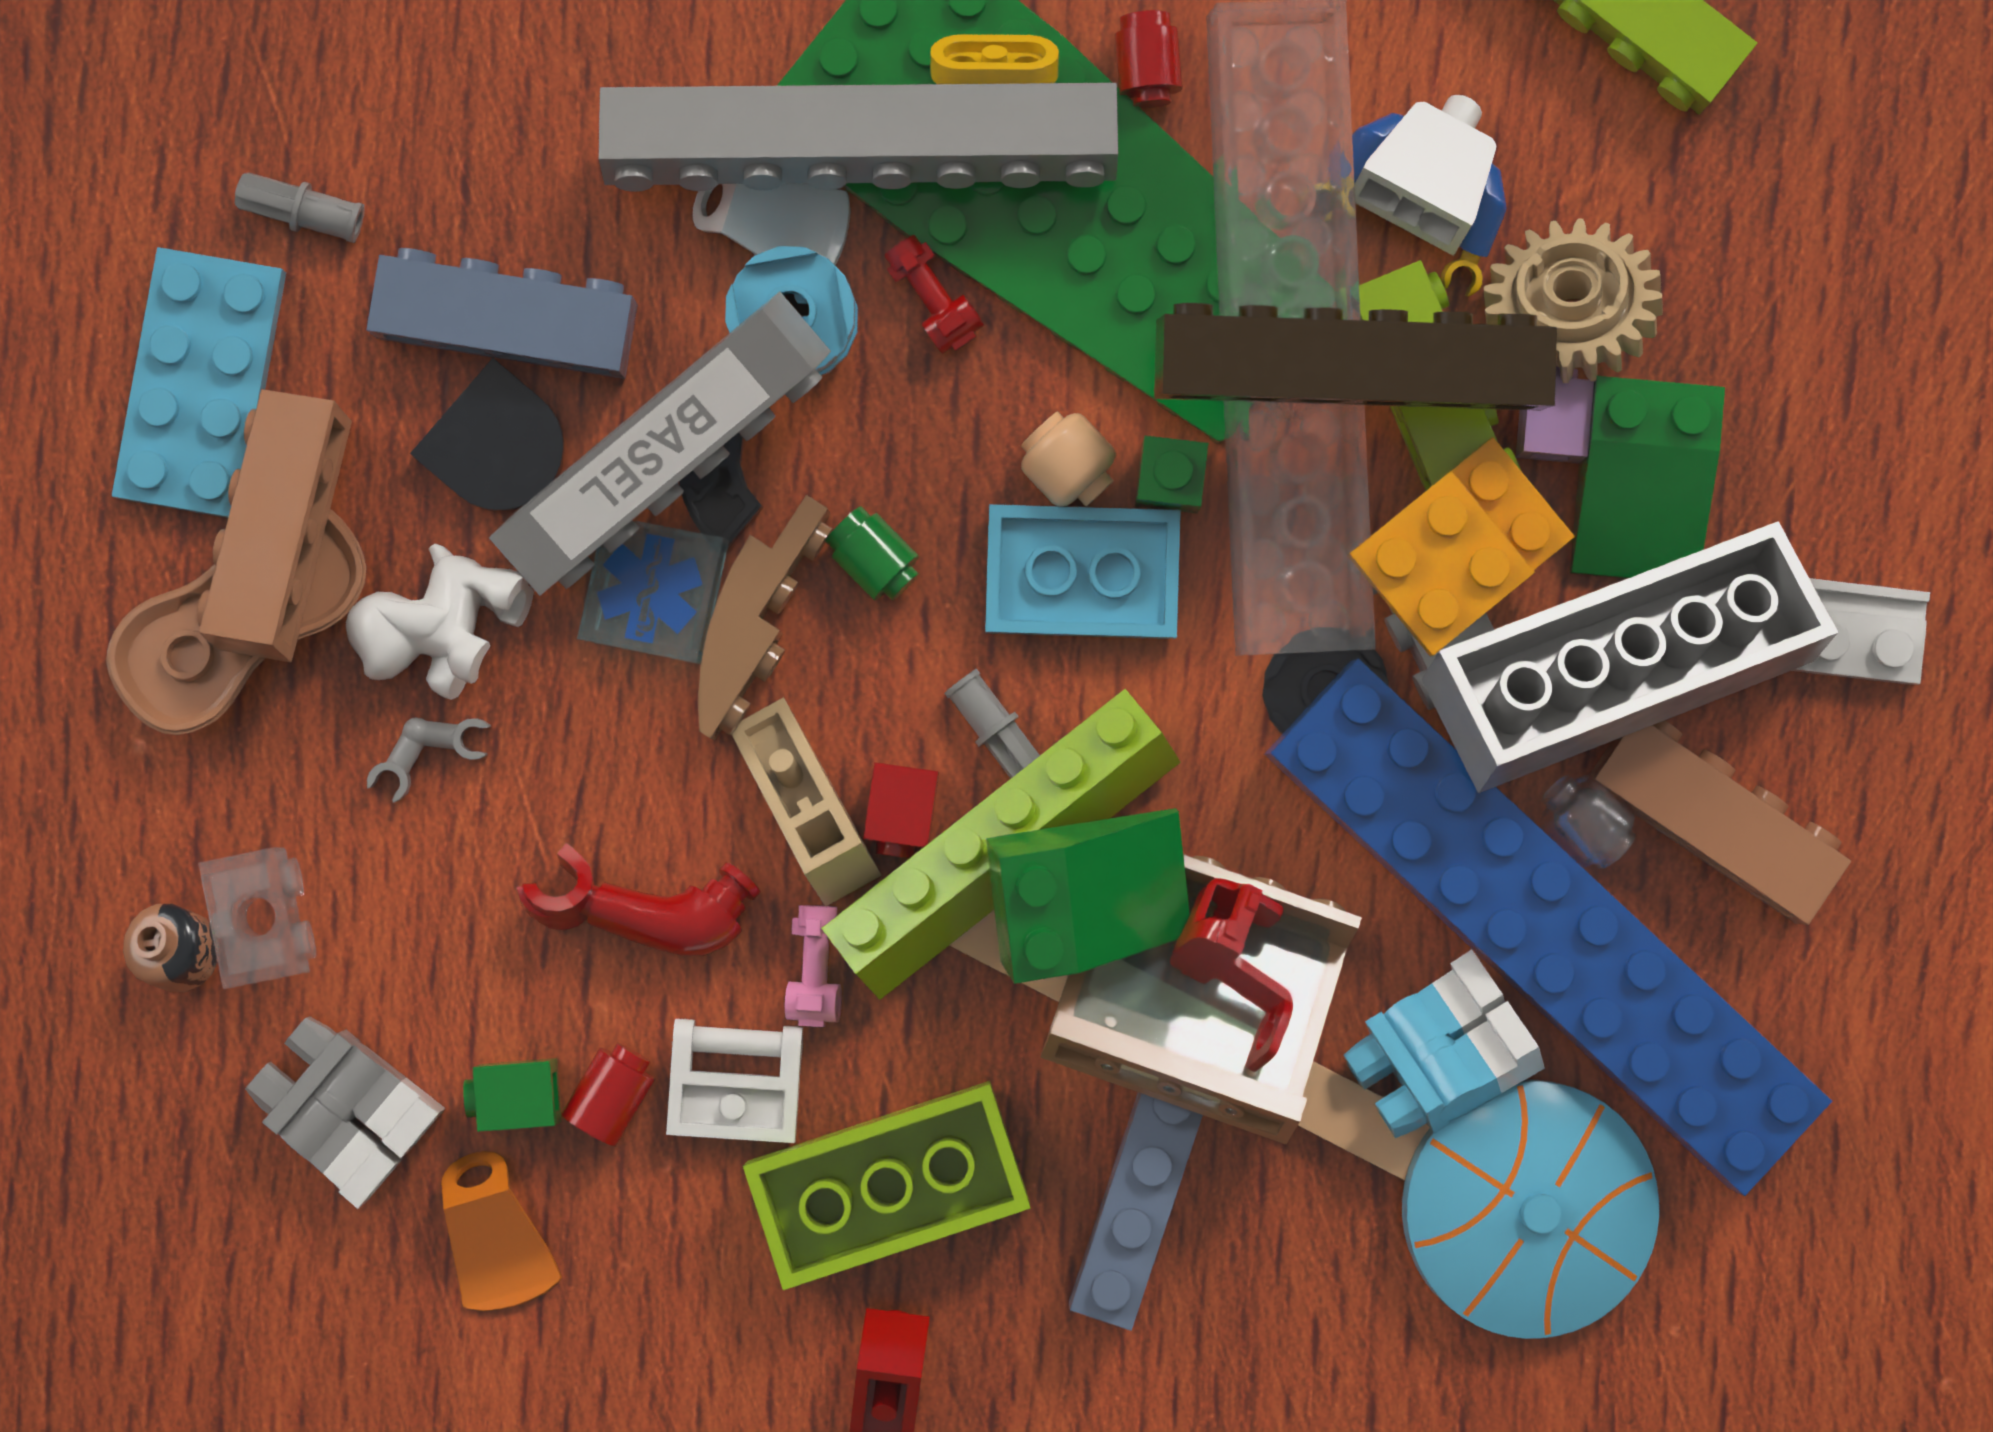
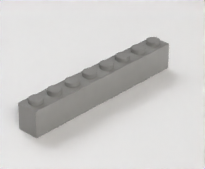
(858, 135)

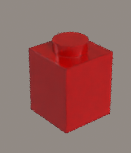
(900, 808)

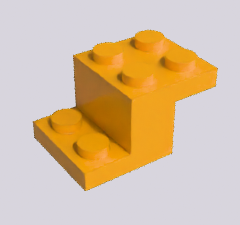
(1461, 546)

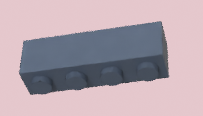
(502, 314)
(1134, 1211)

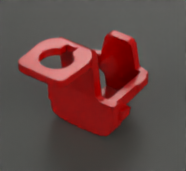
(1212, 949)

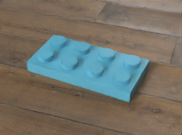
(196, 379)

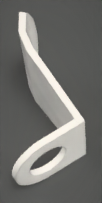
(779, 217)

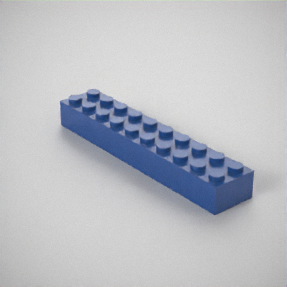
(1548, 928)

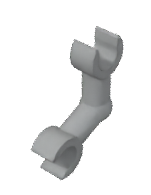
(416, 735)

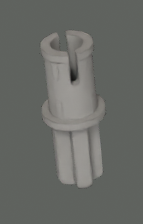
(299, 206)
(992, 723)

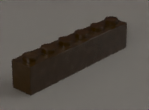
(1355, 360)

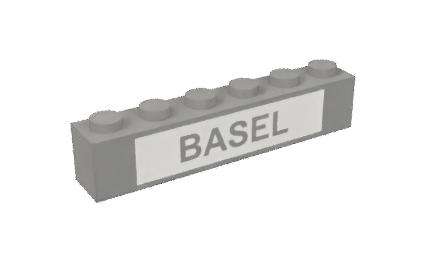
(661, 444)

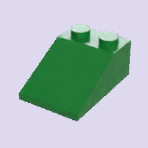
(1646, 475)
(1087, 893)

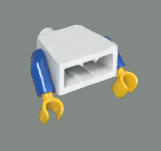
(1434, 179)

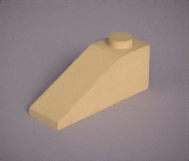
(804, 803)

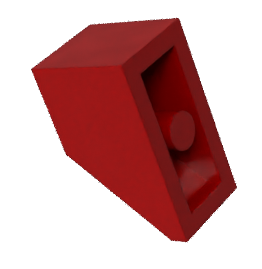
(889, 1371)

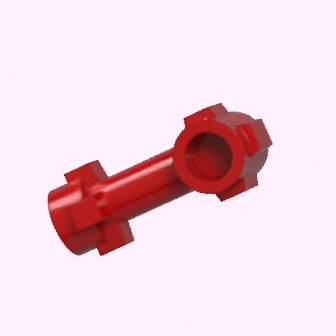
(951, 322)

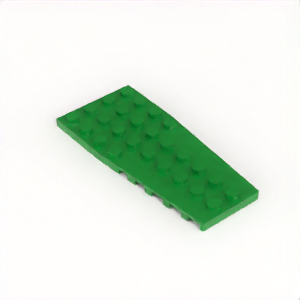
(1073, 258)

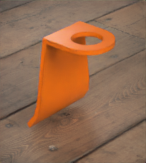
(492, 1239)

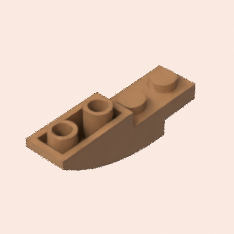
(738, 639)

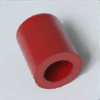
(609, 1094)

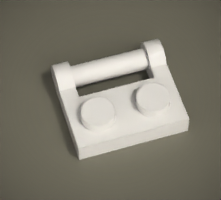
(734, 1102)

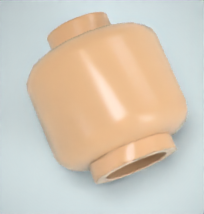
(1068, 459)

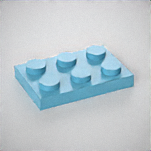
(1082, 571)

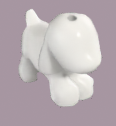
(395, 630)

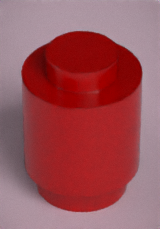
(1148, 58)

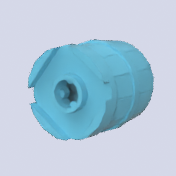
(813, 282)

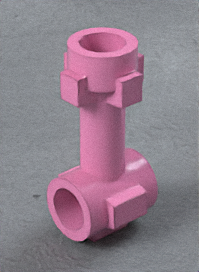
(813, 1000)

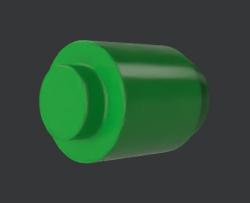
(873, 554)

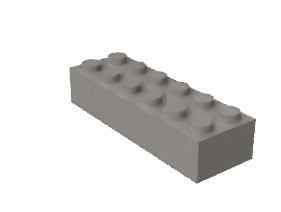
(1628, 656)

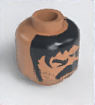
(170, 948)

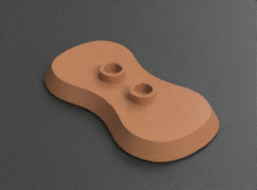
(182, 680)

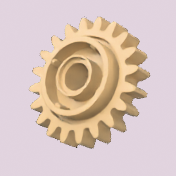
(1614, 286)

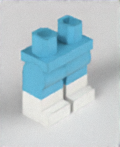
(1447, 1049)

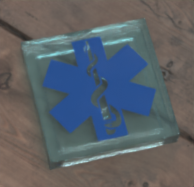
(655, 592)

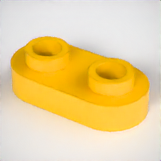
(994, 59)

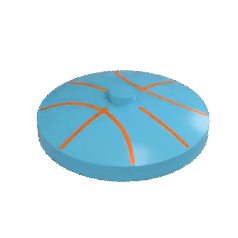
(1532, 1211)

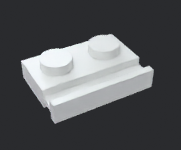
(1877, 632)

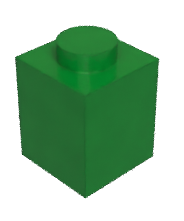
(1171, 474)
(513, 1095)

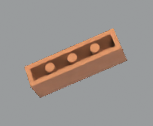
(274, 525)
(1723, 821)

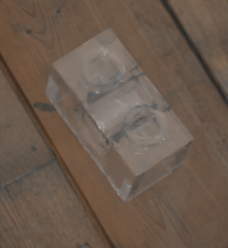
(229, 890)

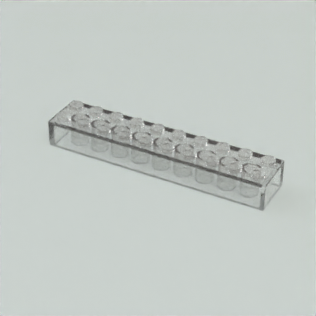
(1290, 245)

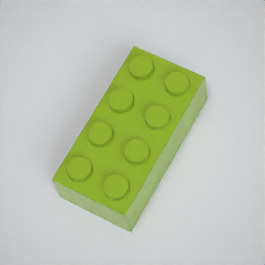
(886, 1185)

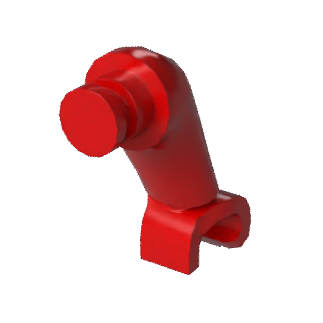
(677, 924)

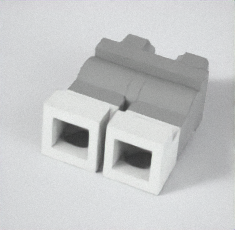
(322, 1107)

